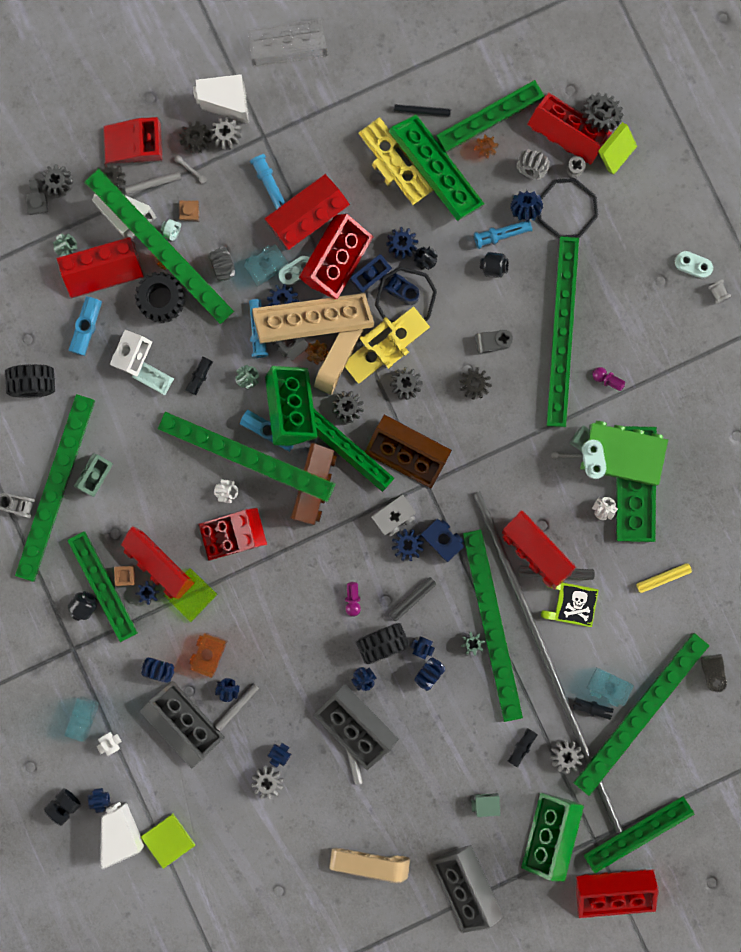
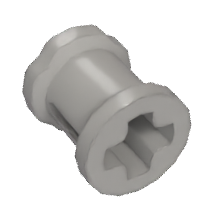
(573, 162)
(719, 291)

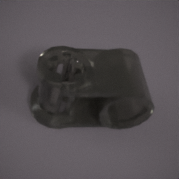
(714, 668)

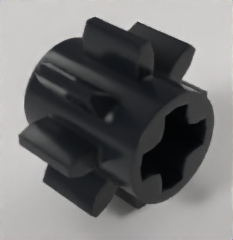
(425, 258)

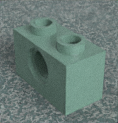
(93, 475)

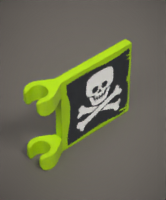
(574, 605)

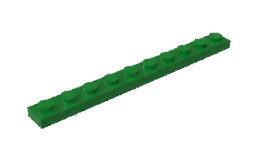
(159, 246)
(562, 332)
(247, 456)
(55, 488)
(492, 625)
(641, 714)

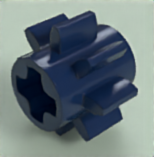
(145, 597)
(422, 647)
(363, 679)
(227, 690)
(279, 755)
(99, 800)

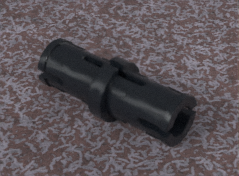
(199, 375)
(593, 708)
(522, 747)

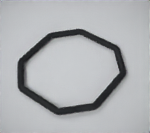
(587, 191)
(413, 272)

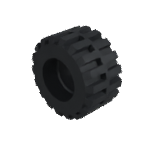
(152, 283)
(30, 381)
(382, 643)

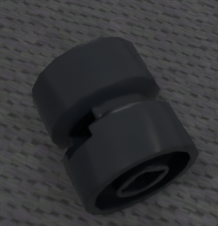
(60, 809)

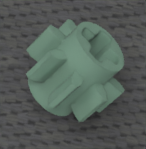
(65, 245)
(247, 376)
(467, 645)

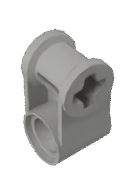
(18, 504)

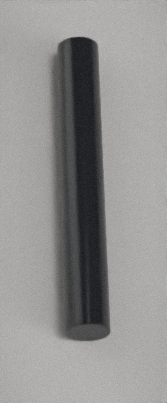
(422, 110)

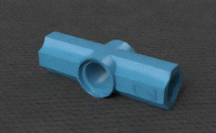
(88, 314)
(257, 424)

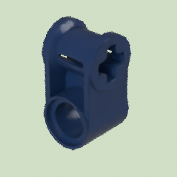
(401, 288)

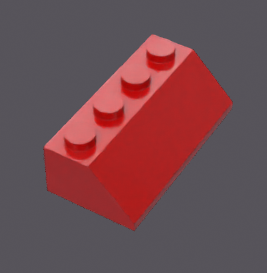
(567, 128)
(306, 211)
(336, 256)
(100, 267)
(538, 550)
(157, 563)
(616, 893)

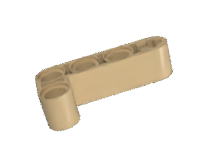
(336, 360)
(370, 865)

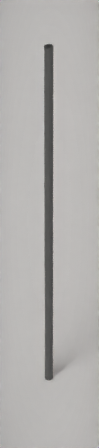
(544, 654)

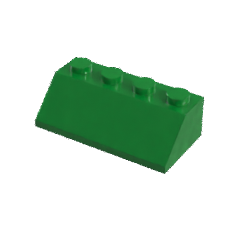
(290, 405)
(552, 837)

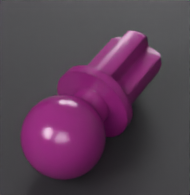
(600, 374)
(352, 608)

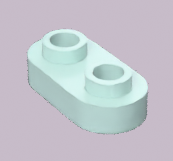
(170, 229)
(694, 265)
(293, 268)
(592, 459)

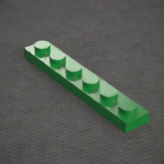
(490, 116)
(352, 453)
(102, 586)
(639, 834)

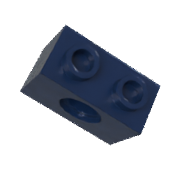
(370, 273)
(446, 551)

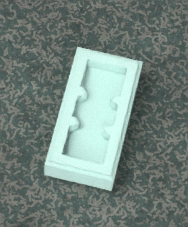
(154, 378)

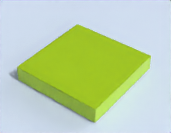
(617, 148)
(168, 841)

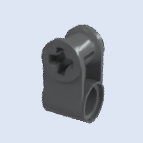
(489, 341)

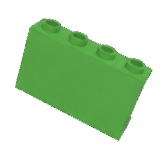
(629, 453)

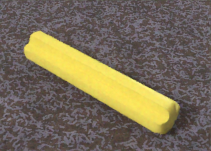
(664, 578)

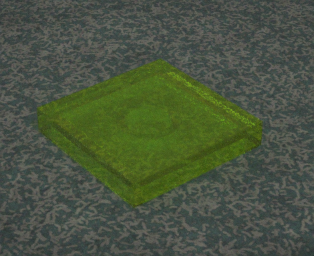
(195, 599)

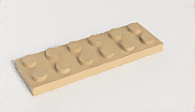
(312, 318)

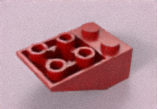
(133, 141)
(232, 533)

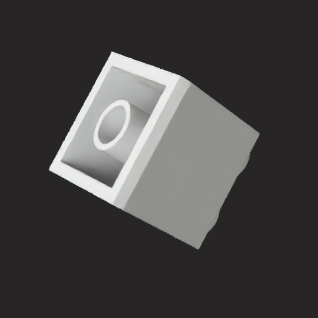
(223, 96)
(145, 210)
(119, 835)

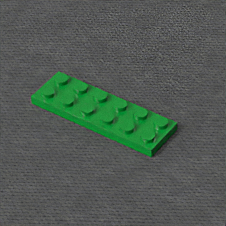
(436, 167)
(636, 506)

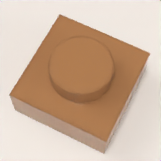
(189, 210)
(124, 575)

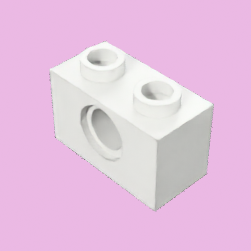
(131, 353)

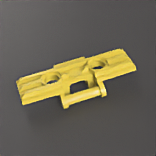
(391, 163)
(389, 349)

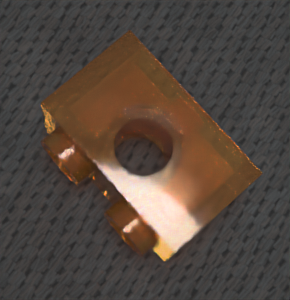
(216, 646)

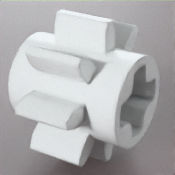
(226, 491)
(604, 508)
(109, 744)

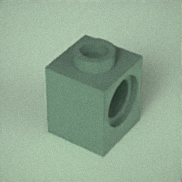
(580, 437)
(486, 805)

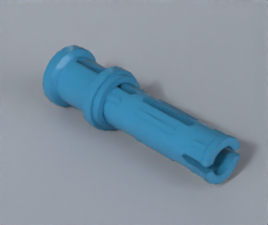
(265, 174)
(492, 233)
(259, 349)

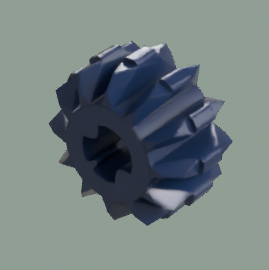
(526, 206)
(394, 243)
(282, 292)
(414, 546)
(157, 670)
(429, 674)

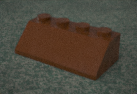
(407, 451)
(317, 463)

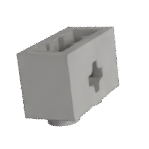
(399, 506)

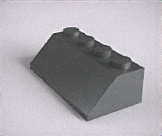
(182, 724)
(364, 732)
(467, 889)

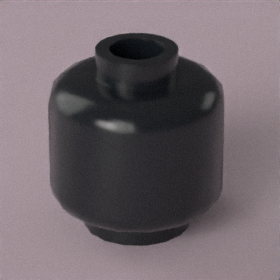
(494, 264)
(82, 606)

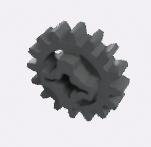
(602, 112)

